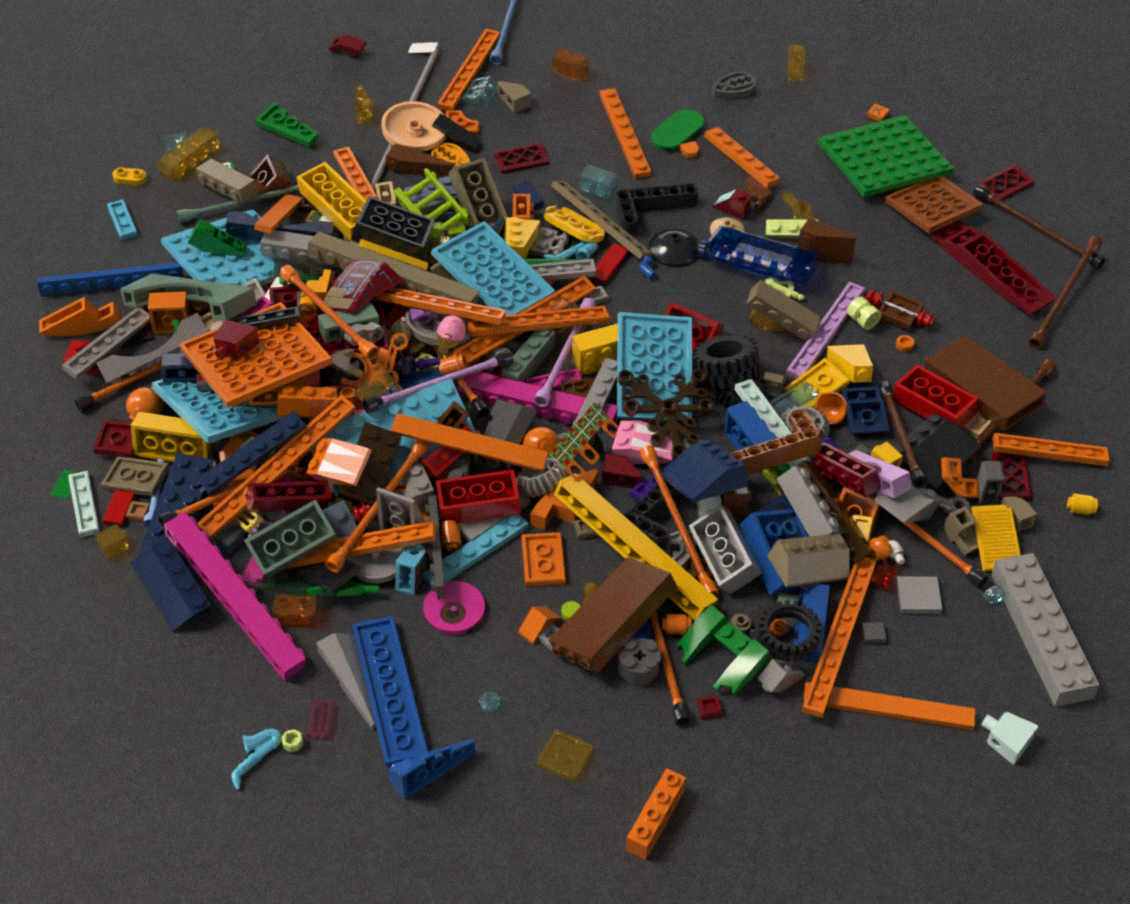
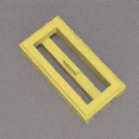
(252, 523)

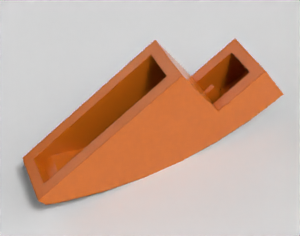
(80, 319)
(551, 506)

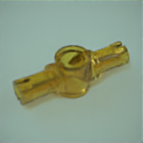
(801, 209)

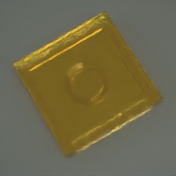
(564, 756)

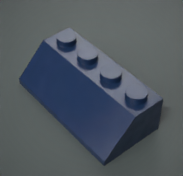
(170, 584)

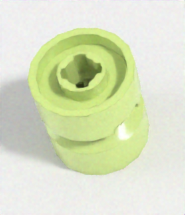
(864, 313)

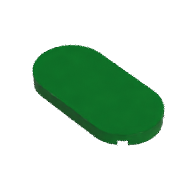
(677, 130)

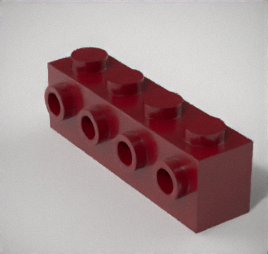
(846, 470)
(286, 495)

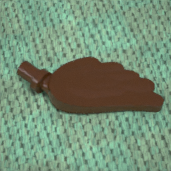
(758, 191)

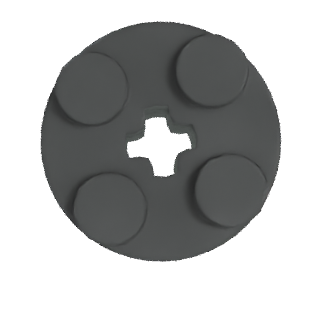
(639, 661)

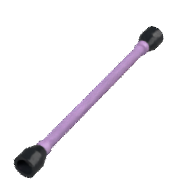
(374, 403)

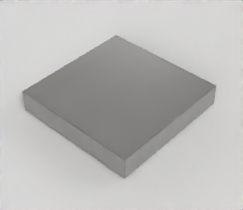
(919, 595)

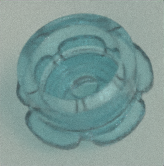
(489, 706)

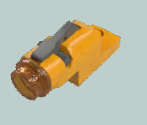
(320, 287)

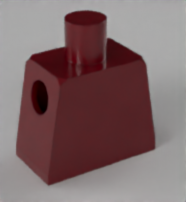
(235, 339)

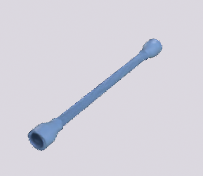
(497, 55)

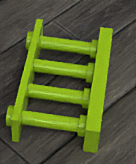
(404, 198)

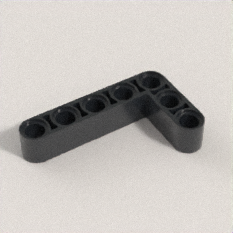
(652, 198)
(648, 510)

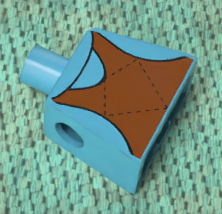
(414, 561)

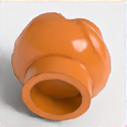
(880, 548)

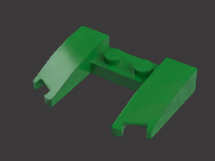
(750, 654)

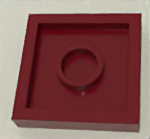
(114, 439)

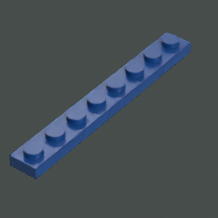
(103, 279)

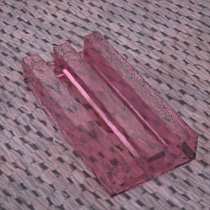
(319, 734)

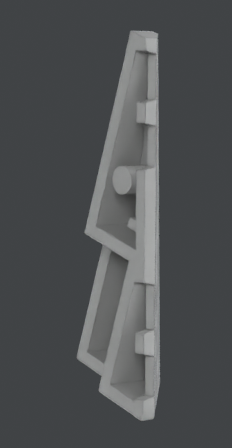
(343, 659)

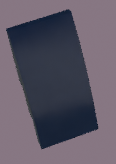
(865, 408)

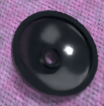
(674, 247)

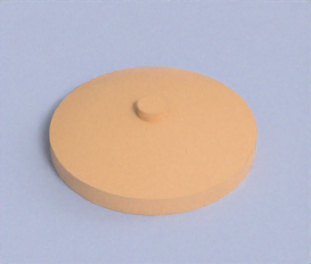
(411, 126)

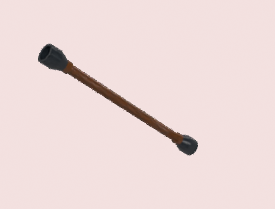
(983, 193)
(918, 477)

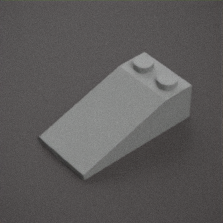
(396, 510)

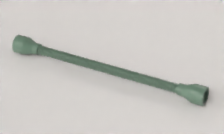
(187, 215)

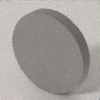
(377, 566)

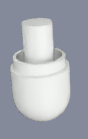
(897, 552)

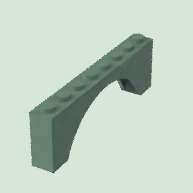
(224, 299)

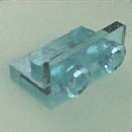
(480, 90)

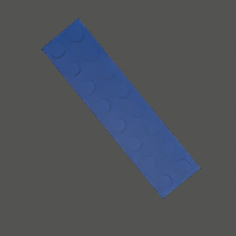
(389, 690)

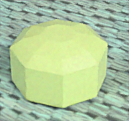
(292, 740)

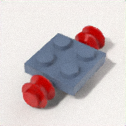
(341, 518)

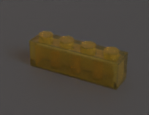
(188, 154)

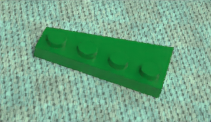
(281, 123)

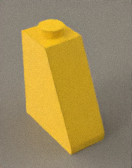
(851, 361)

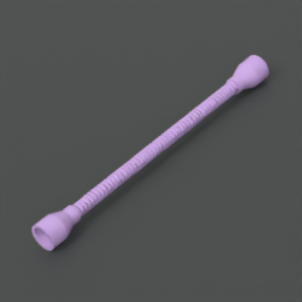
(544, 395)

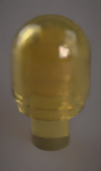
(588, 590)

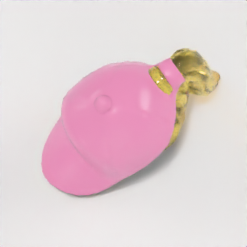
(449, 334)

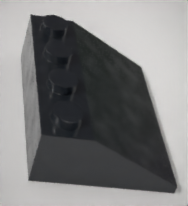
(392, 227)
(935, 440)

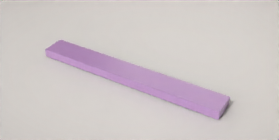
(825, 331)

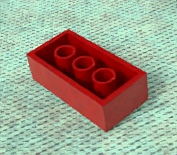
(929, 394)
(478, 497)

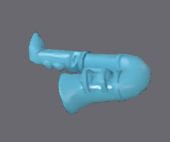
(582, 250)
(262, 744)

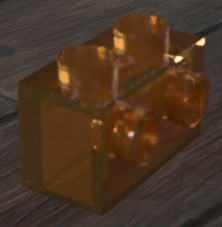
(570, 64)
(295, 610)

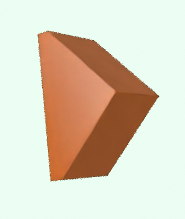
(537, 621)

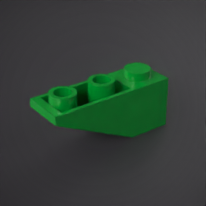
(213, 240)

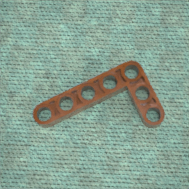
(801, 443)

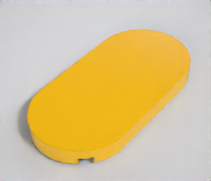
(574, 224)

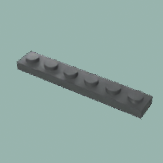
(435, 553)

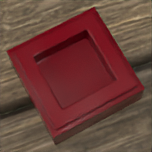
(709, 707)

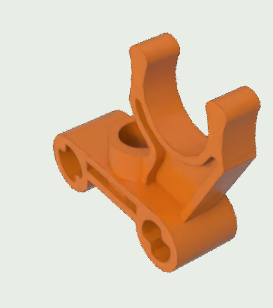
(385, 359)

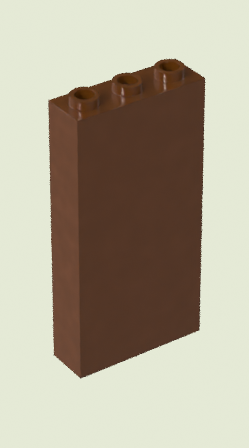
(1002, 391)
(612, 614)

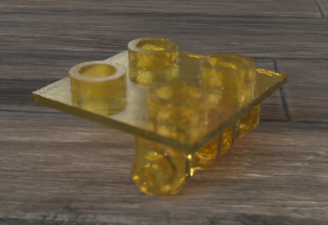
(363, 105)

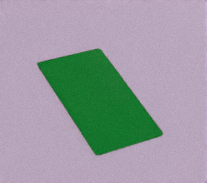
(62, 487)

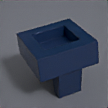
(406, 366)

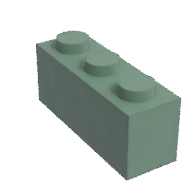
(332, 332)

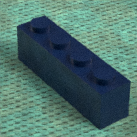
(177, 368)

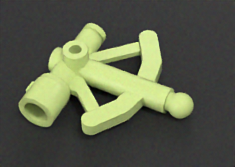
(787, 291)

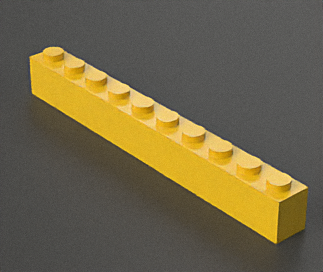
(632, 543)

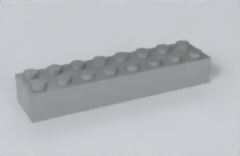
(1045, 630)

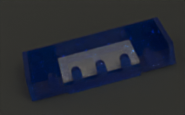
(763, 256)

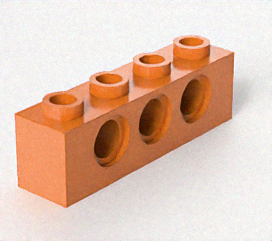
(655, 814)

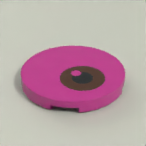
(458, 612)

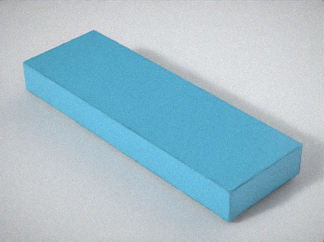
(122, 220)

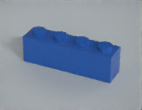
(817, 599)

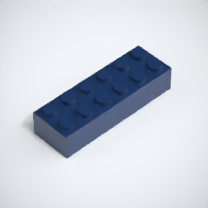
(178, 493)

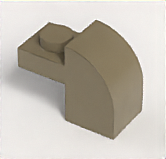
(1023, 513)
(959, 530)

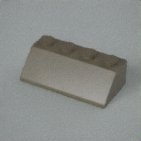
(811, 559)

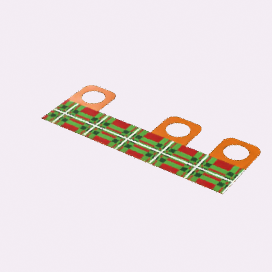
(577, 437)

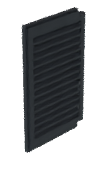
(323, 577)

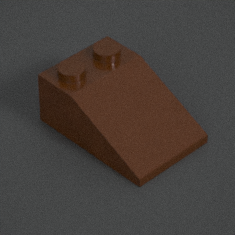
(830, 242)

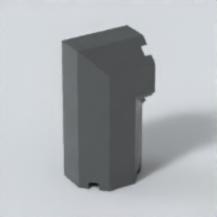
(509, 424)

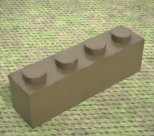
(226, 181)
(783, 310)

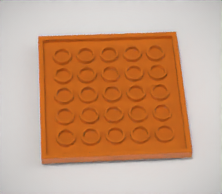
(277, 359)

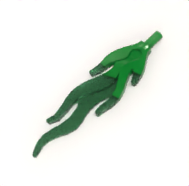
(301, 587)

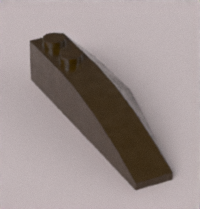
(849, 529)

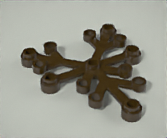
(667, 408)

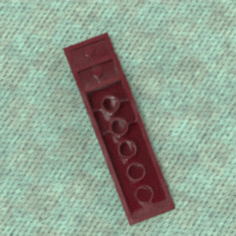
(993, 266)

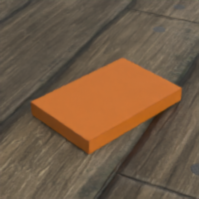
(543, 559)

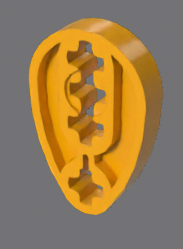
(452, 153)

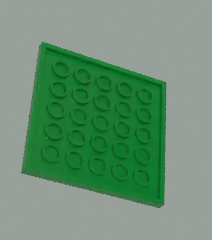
(885, 155)

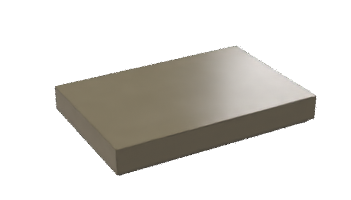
(135, 476)

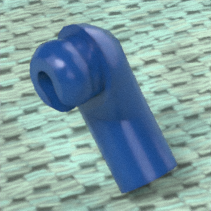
(645, 267)

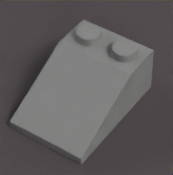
(912, 505)

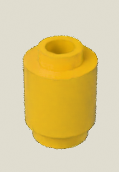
(1082, 504)

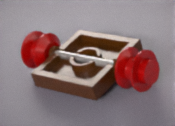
(901, 309)

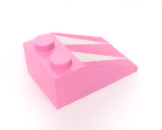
(634, 436)

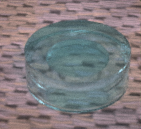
(994, 594)

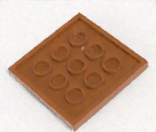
(933, 203)

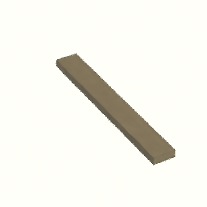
(601, 219)

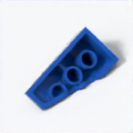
(424, 768)

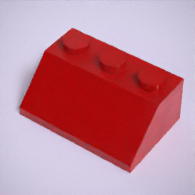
(702, 326)

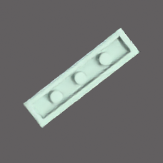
(83, 504)

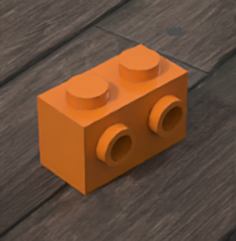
(522, 206)

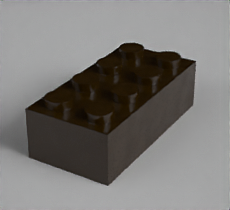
(378, 466)

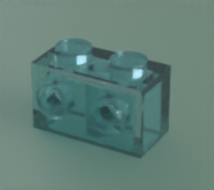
(598, 181)

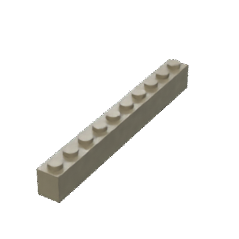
(342, 253)

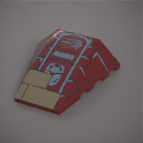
(360, 284)

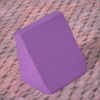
(422, 316)

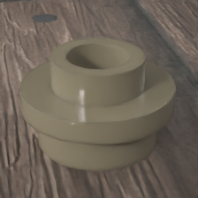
(743, 627)

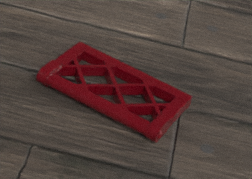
(530, 163)
(1005, 173)
(1008, 458)

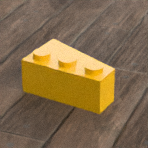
(521, 234)

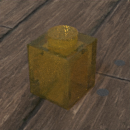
(112, 541)

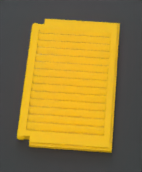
(995, 534)

